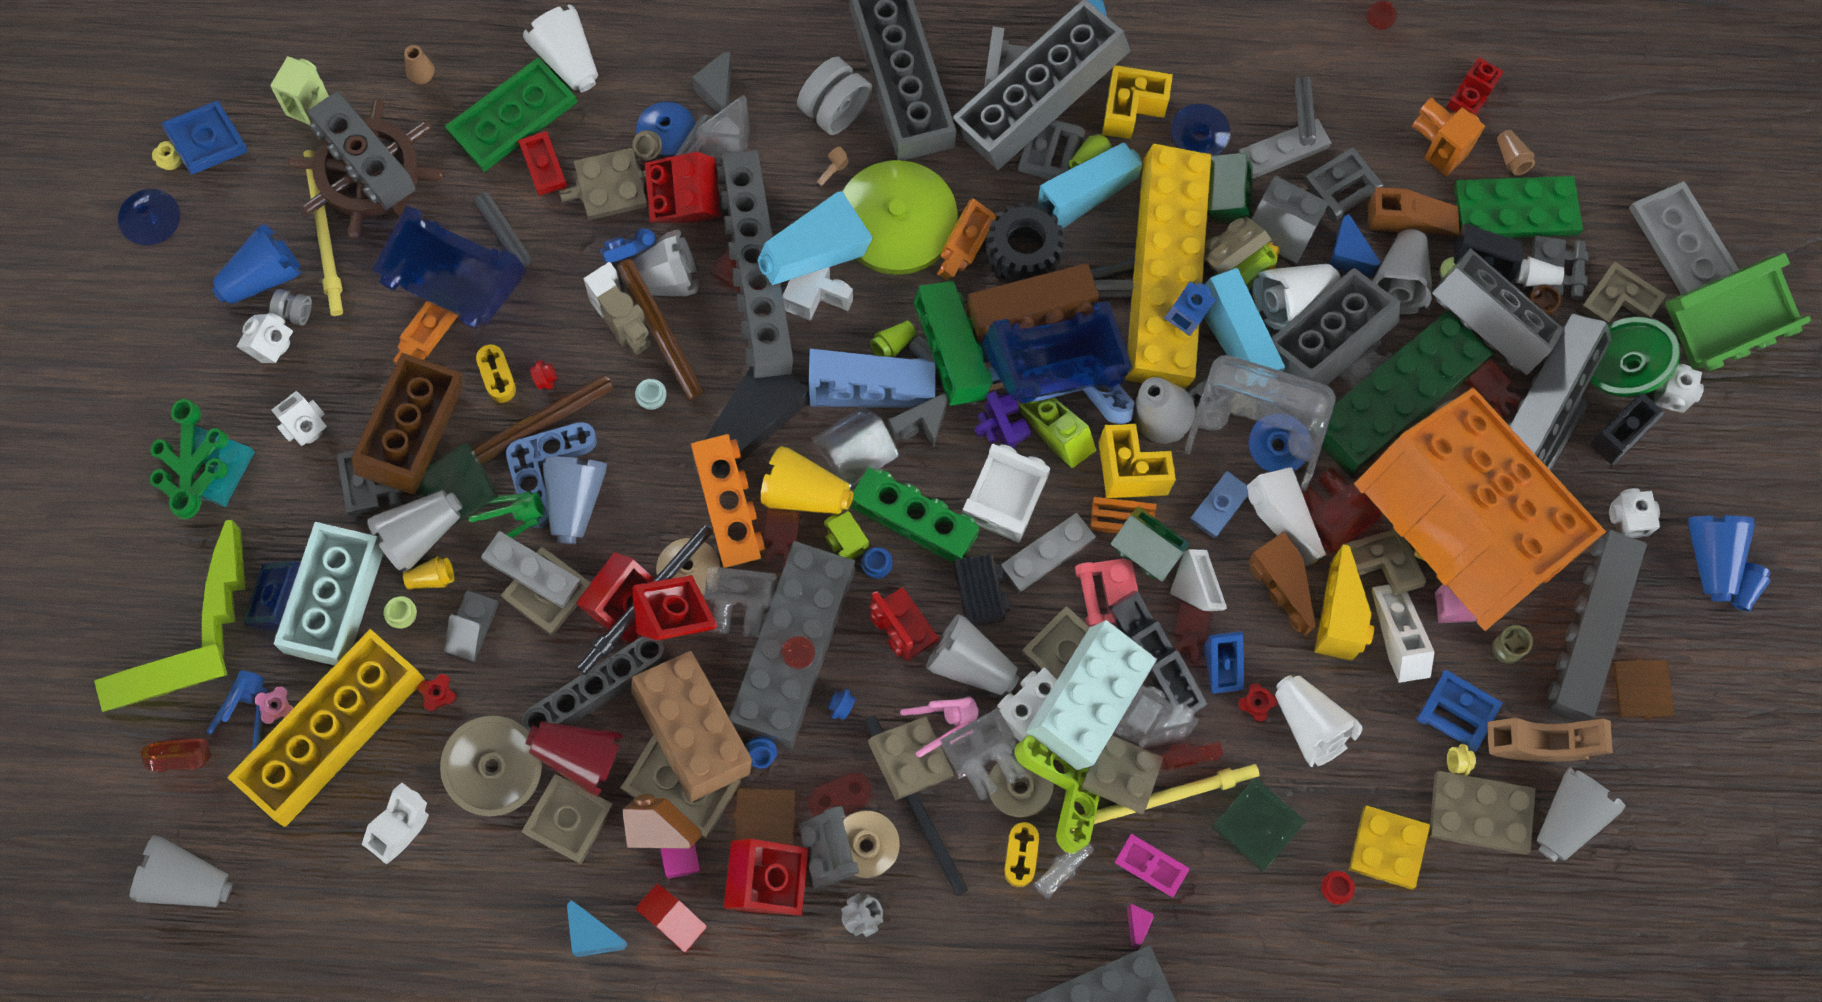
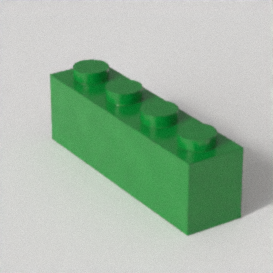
(952, 343)

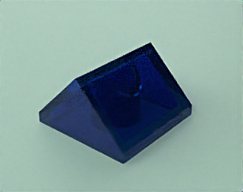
(271, 595)

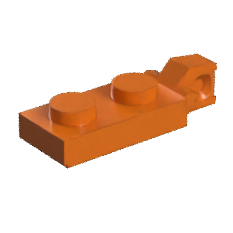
(965, 239)
(425, 331)

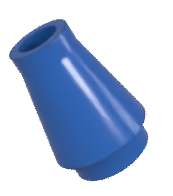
(1753, 584)

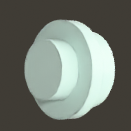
(650, 394)

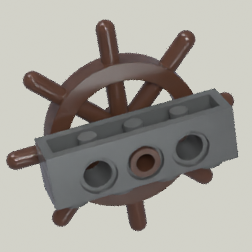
(364, 159)

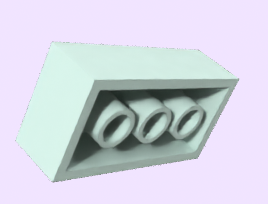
(329, 594)
(1091, 695)

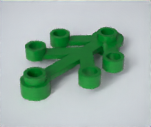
(188, 414)

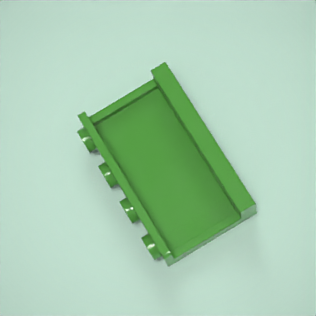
(1736, 314)

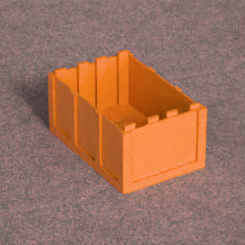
(1479, 506)

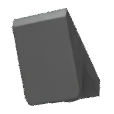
(924, 416)
(470, 626)

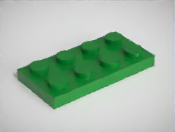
(510, 113)
(1520, 206)

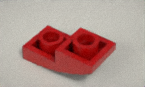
(1475, 87)

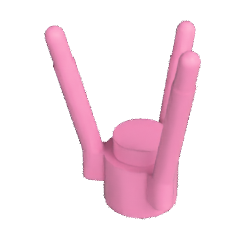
(956, 712)

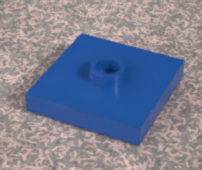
(204, 137)

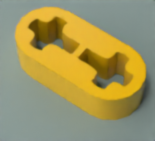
(489, 375)
(1029, 855)

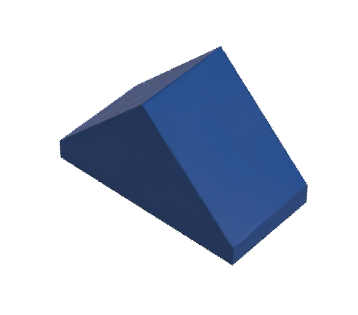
(1353, 250)
(1225, 662)

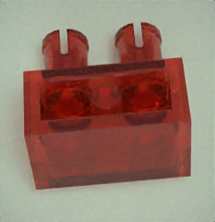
(1342, 515)

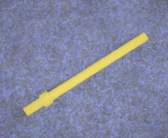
(331, 283)
(1223, 779)

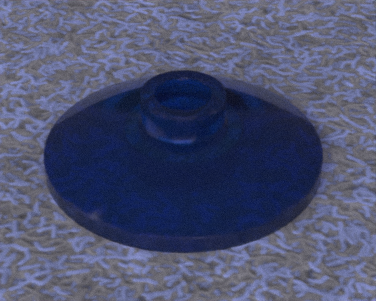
(1203, 120)
(154, 226)

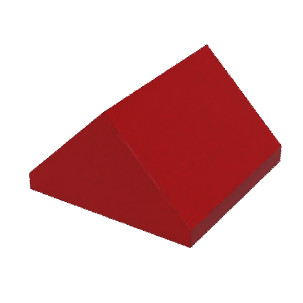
(671, 608)

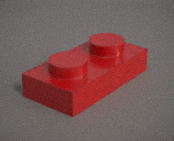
(542, 163)

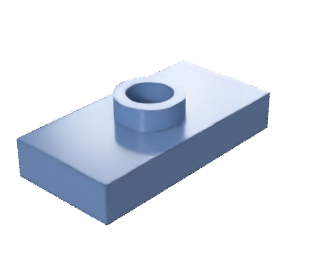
(1220, 505)

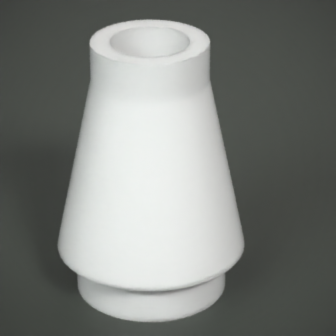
(1536, 272)

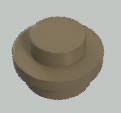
(647, 145)

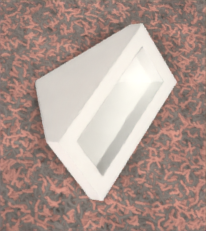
(1197, 582)

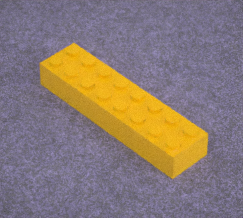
(1166, 260)

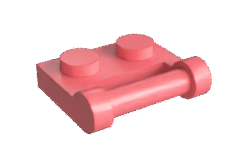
(1117, 581)

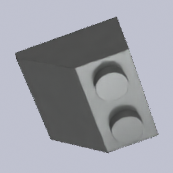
(1289, 217)

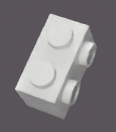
(1023, 707)

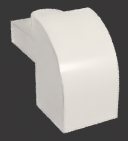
(806, 291)
(397, 824)

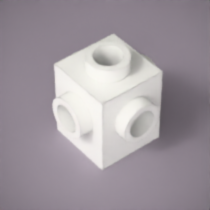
(265, 337)
(1680, 390)
(299, 419)
(1635, 513)

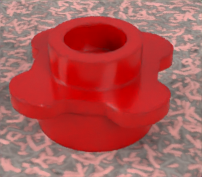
(433, 701)
(1260, 711)

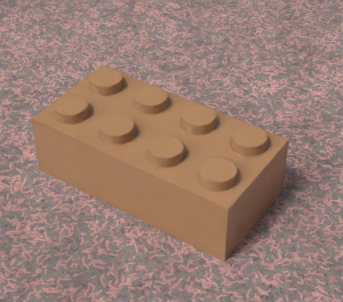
(691, 726)

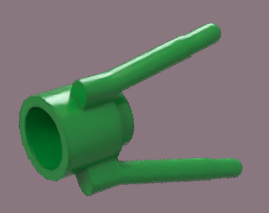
(526, 507)

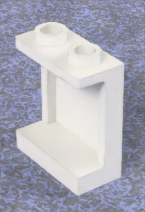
(1007, 492)

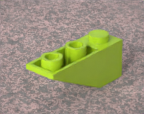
(1059, 429)

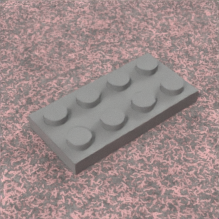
(1683, 237)

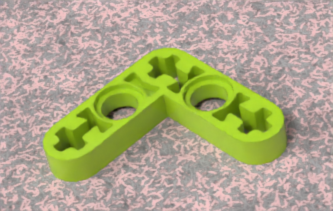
(1070, 781)

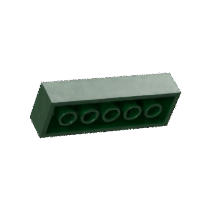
(1402, 392)

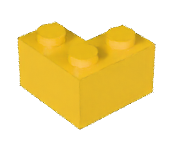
(1133, 93)
(1128, 470)

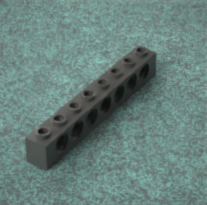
(765, 358)

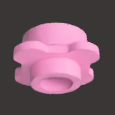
(264, 702)

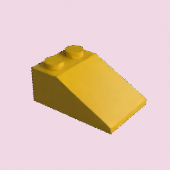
(1345, 611)

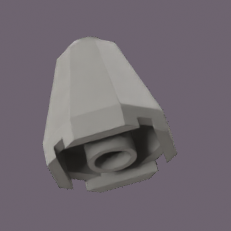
(667, 266)

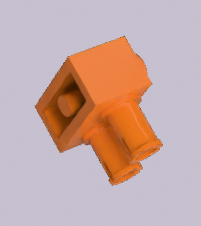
(1450, 134)

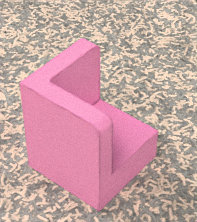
(1450, 607)

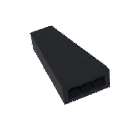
(757, 412)

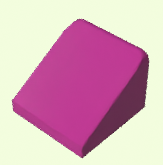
(680, 861)
(1139, 924)

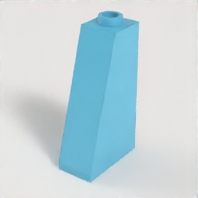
(1089, 184)
(816, 241)
(1238, 323)

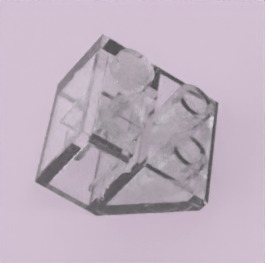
(1155, 720)

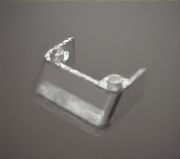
(1268, 398)

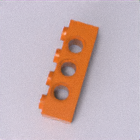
(731, 551)

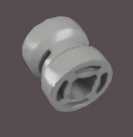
(291, 307)

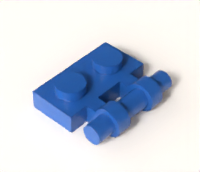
(618, 248)

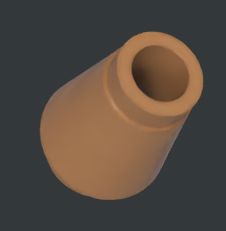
(417, 65)
(1515, 153)

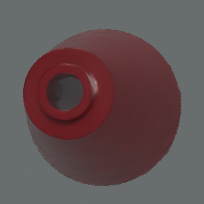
(575, 752)

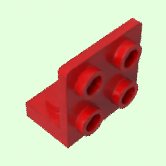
(903, 623)

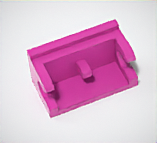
(1152, 865)

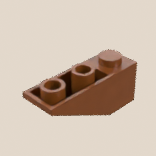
(1403, 209)
(1285, 575)

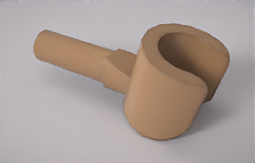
(839, 162)

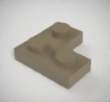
(1625, 289)
(1393, 556)

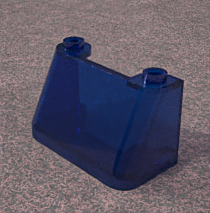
(447, 269)
(1058, 355)

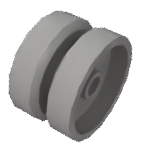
(834, 95)

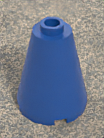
(256, 267)
(1721, 552)

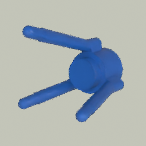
(245, 690)

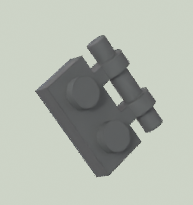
(1553, 252)
(361, 493)

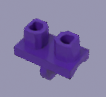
(999, 408)

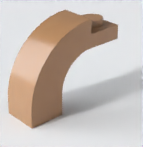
(1549, 742)

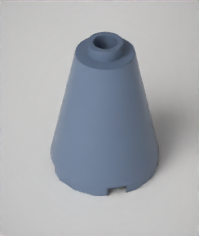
(571, 494)

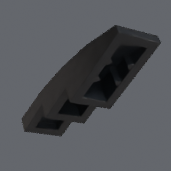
(1169, 671)

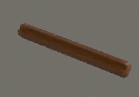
(660, 329)
(544, 418)

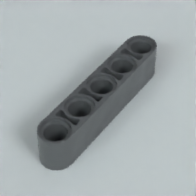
(604, 673)

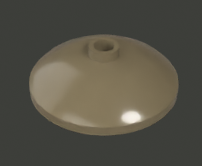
(465, 769)

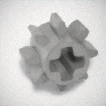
(862, 915)

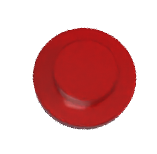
(543, 375)
(1337, 887)

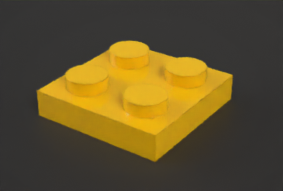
(1389, 847)

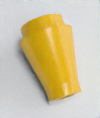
(431, 574)

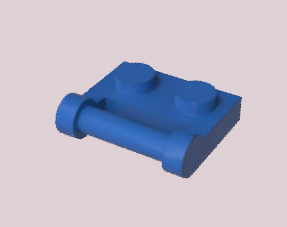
(1464, 702)

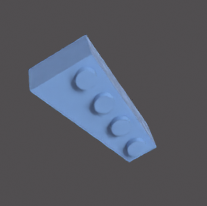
(868, 380)

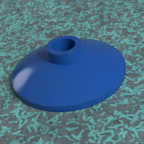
(672, 135)
(1265, 455)

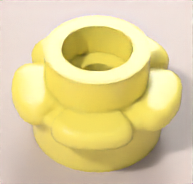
(168, 162)
(1461, 760)

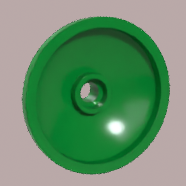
(1638, 344)

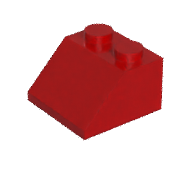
(612, 592)
(766, 877)

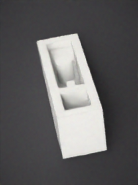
(1283, 509)
(1403, 635)

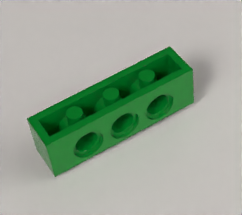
(920, 531)

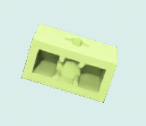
(298, 88)

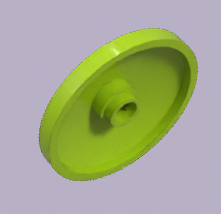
(905, 212)

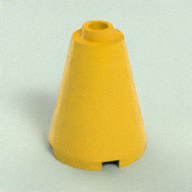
(803, 485)

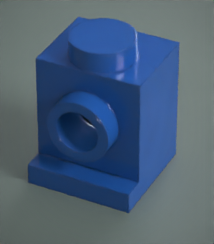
(1190, 307)

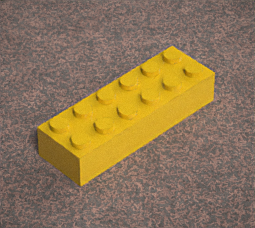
(326, 728)

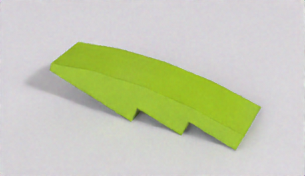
(223, 578)
(160, 677)

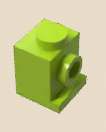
(845, 536)

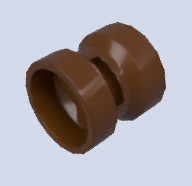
(1546, 298)

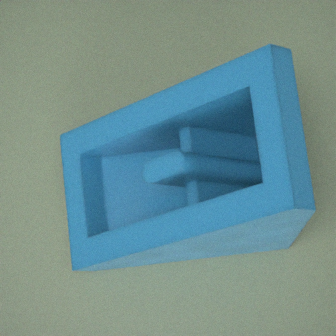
(589, 934)

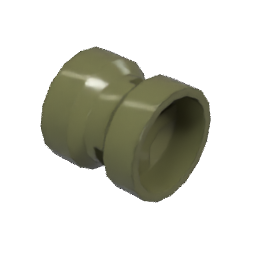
(1518, 641)

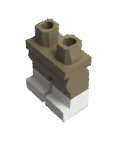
(617, 309)

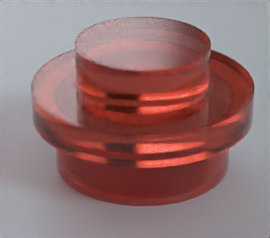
(1381, 15)
(798, 652)

